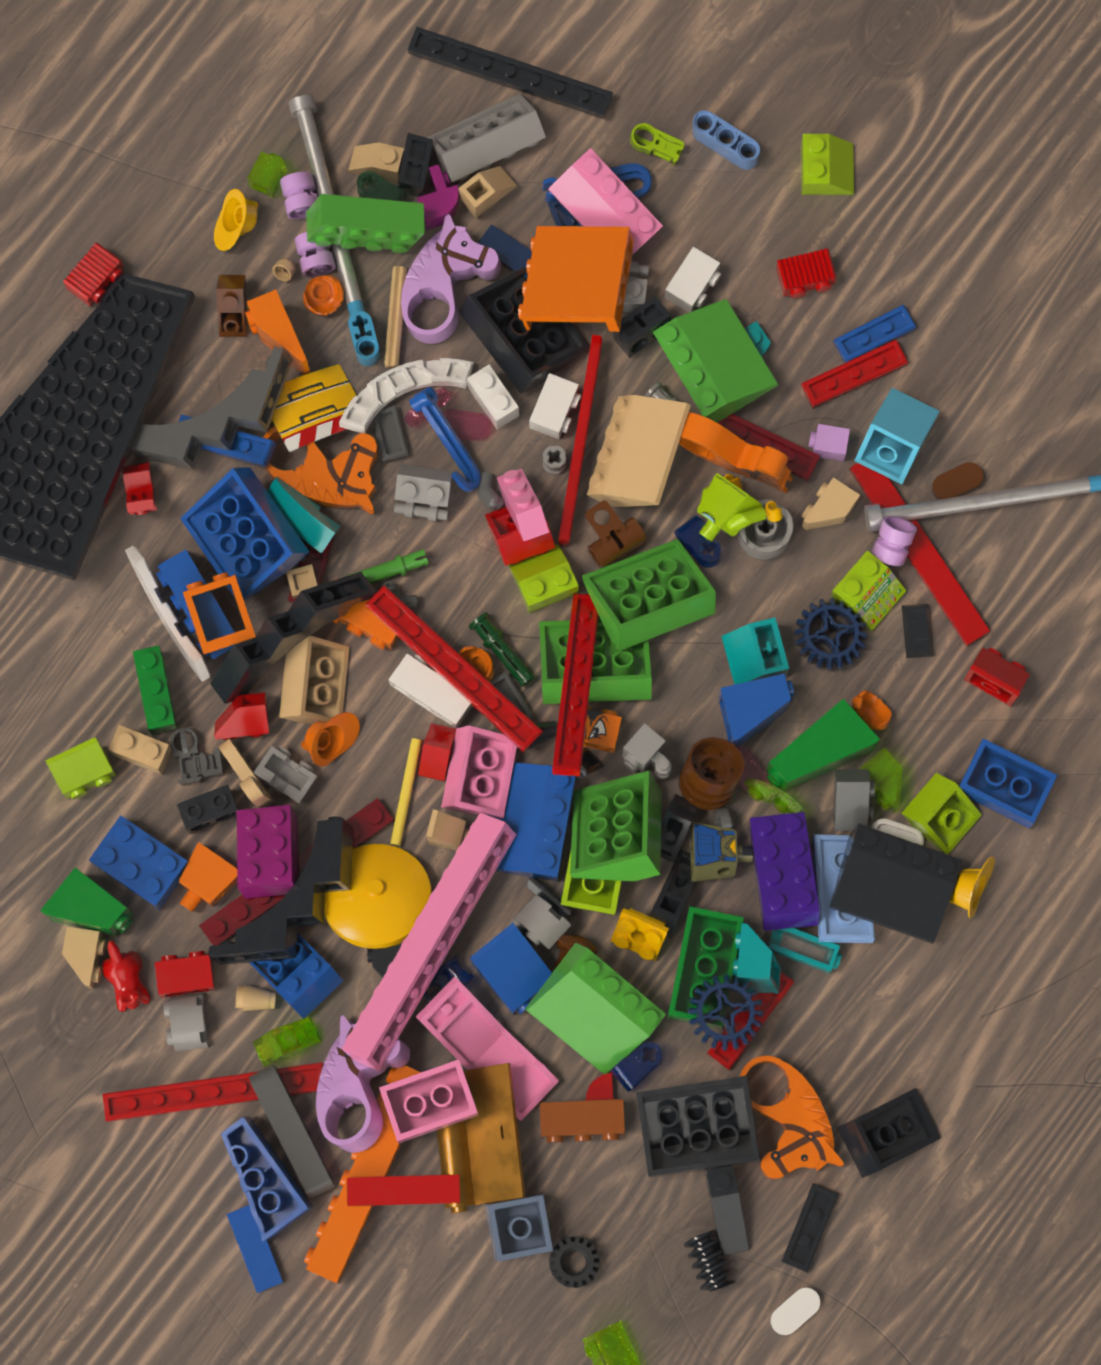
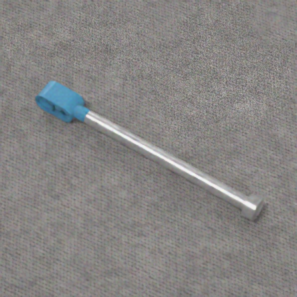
(303, 108)
(874, 514)

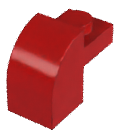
(139, 489)

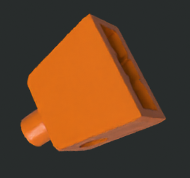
(206, 878)

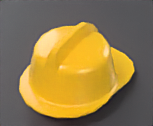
(236, 219)
(970, 886)

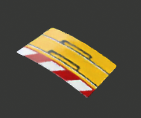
(312, 406)

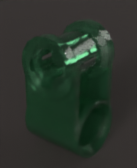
(381, 188)

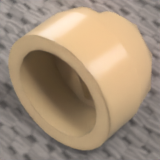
(279, 269)

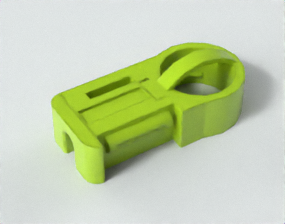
(662, 146)

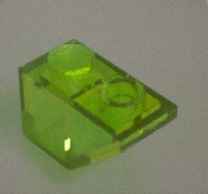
(887, 778)
(286, 1041)

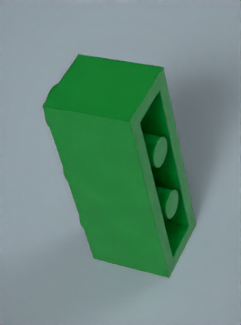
(155, 690)

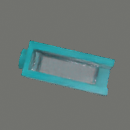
(805, 949)

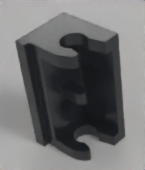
(414, 163)

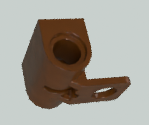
(615, 538)

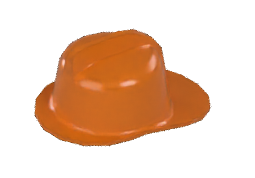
(331, 738)

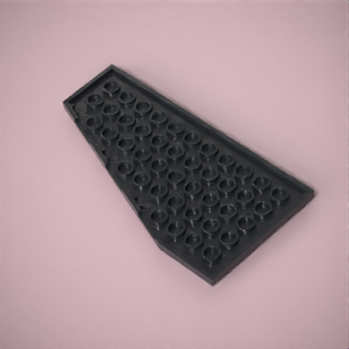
(78, 423)

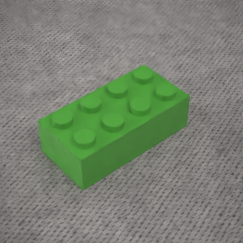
(365, 223)

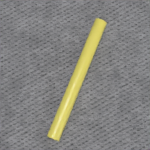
(406, 791)

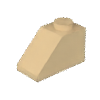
(378, 158)
(446, 830)

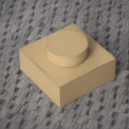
(301, 579)

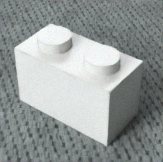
(692, 280)
(493, 397)
(554, 406)

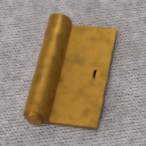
(487, 1145)

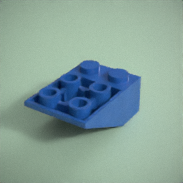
(300, 980)

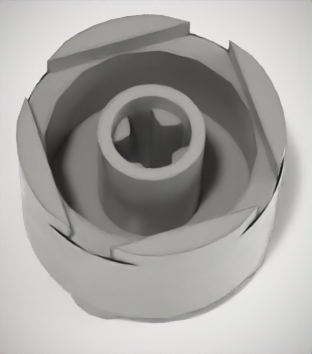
(768, 545)

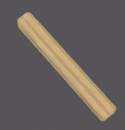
(395, 318)

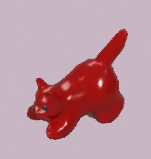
(123, 973)

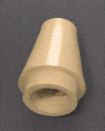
(254, 998)

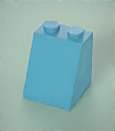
(896, 435)

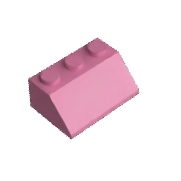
(479, 772)

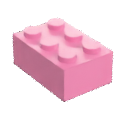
(428, 1101)

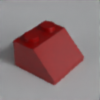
(509, 541)
(997, 676)

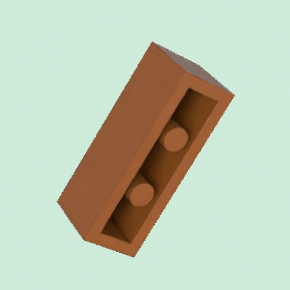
(582, 1120)

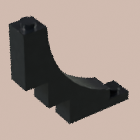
(283, 631)
(275, 932)

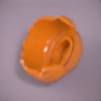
(323, 295)
(479, 660)
(871, 710)

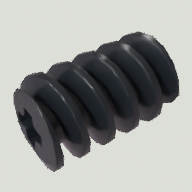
(708, 1262)

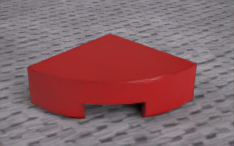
(601, 1088)

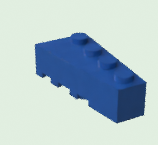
(182, 571)
(268, 1185)

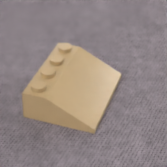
(638, 451)

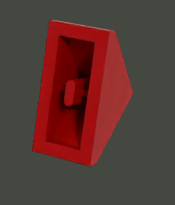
(436, 752)

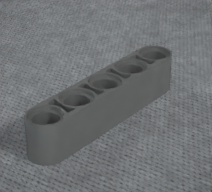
(292, 1131)

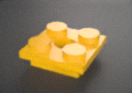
(639, 934)

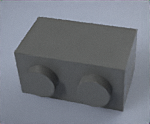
(851, 799)

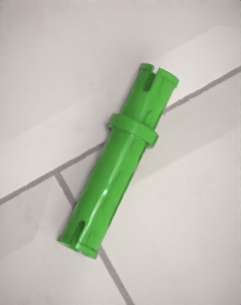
(394, 567)

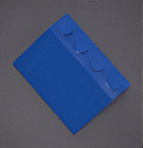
(244, 532)
(539, 816)

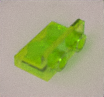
(610, 1347)

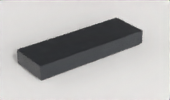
(809, 1227)

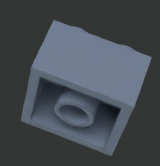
(518, 1227)

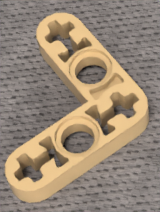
(250, 783)

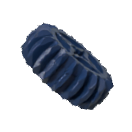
(826, 612)
(702, 1019)

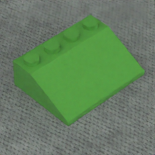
(715, 360)
(650, 594)
(615, 673)
(617, 829)
(594, 1009)

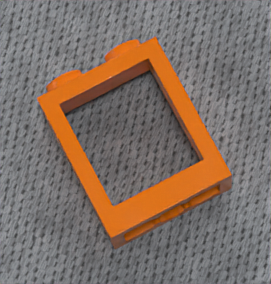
(228, 640)

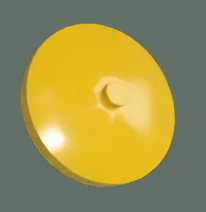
(383, 900)

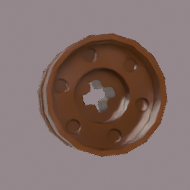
(711, 773)

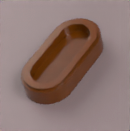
(957, 481)

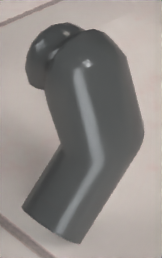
(487, 494)
(409, 600)

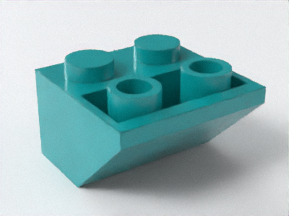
(755, 651)
(756, 963)

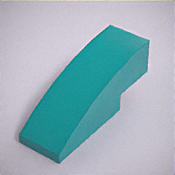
(303, 515)

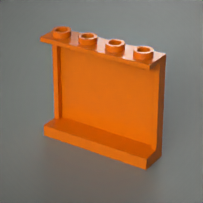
(577, 275)

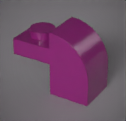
(440, 202)

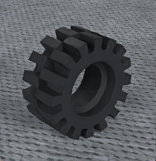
(591, 1257)

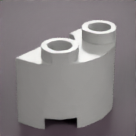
(284, 774)
(540, 922)
(186, 1022)

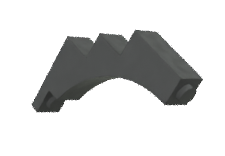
(246, 407)

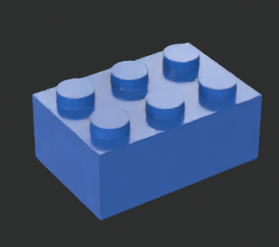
(1007, 783)
(139, 862)

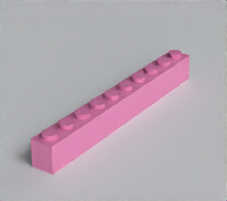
(429, 941)

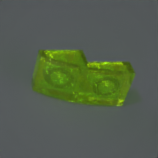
(767, 793)

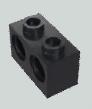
(638, 326)
(208, 809)

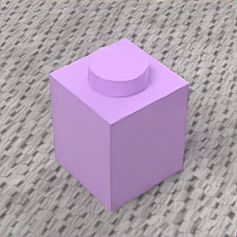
(829, 442)

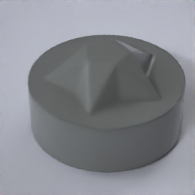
(723, 818)

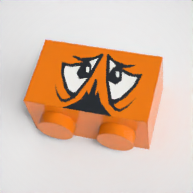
(602, 730)

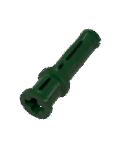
(496, 636)

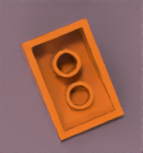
(274, 328)

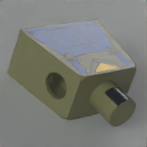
(715, 852)

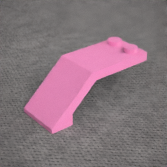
(482, 1041)

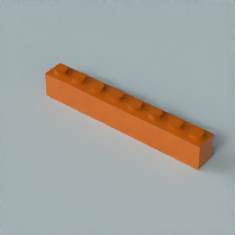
(346, 1223)

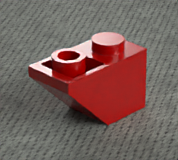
(244, 717)

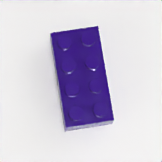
(784, 871)

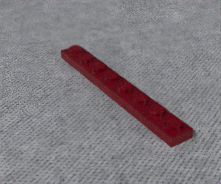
(244, 911)

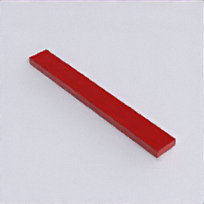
(580, 440)
(926, 561)
(453, 668)
(576, 687)
(202, 1093)

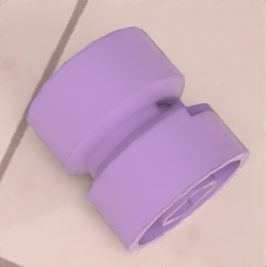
(300, 194)
(315, 259)
(894, 540)

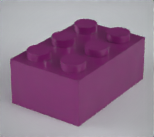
(267, 851)

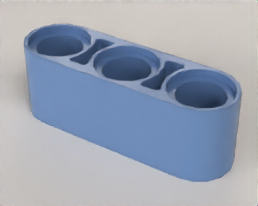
(730, 151)

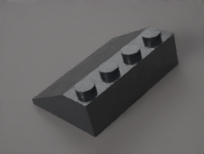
(519, 352)
(895, 883)
(698, 1126)

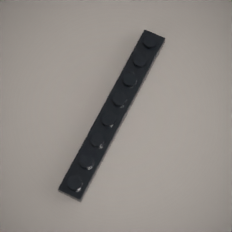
(510, 72)

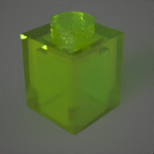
(267, 173)

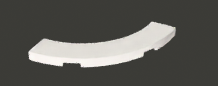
(400, 381)
(166, 615)

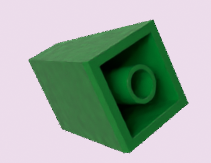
(826, 745)

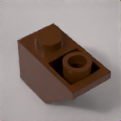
(232, 305)

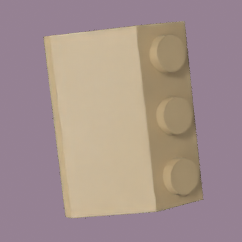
(314, 681)

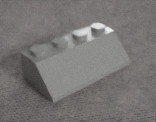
(487, 137)

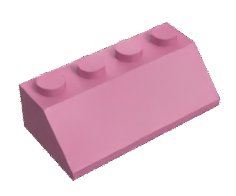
(601, 199)

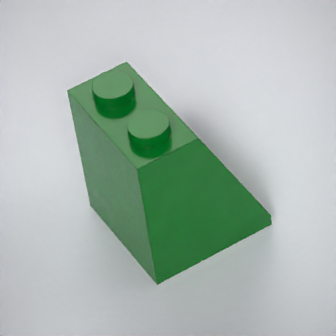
(87, 906)

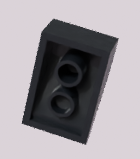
(888, 1133)

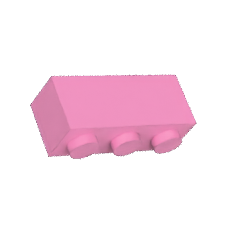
(522, 504)

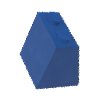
(753, 706)
(511, 969)

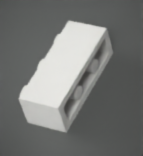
(429, 690)

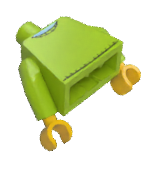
(732, 508)

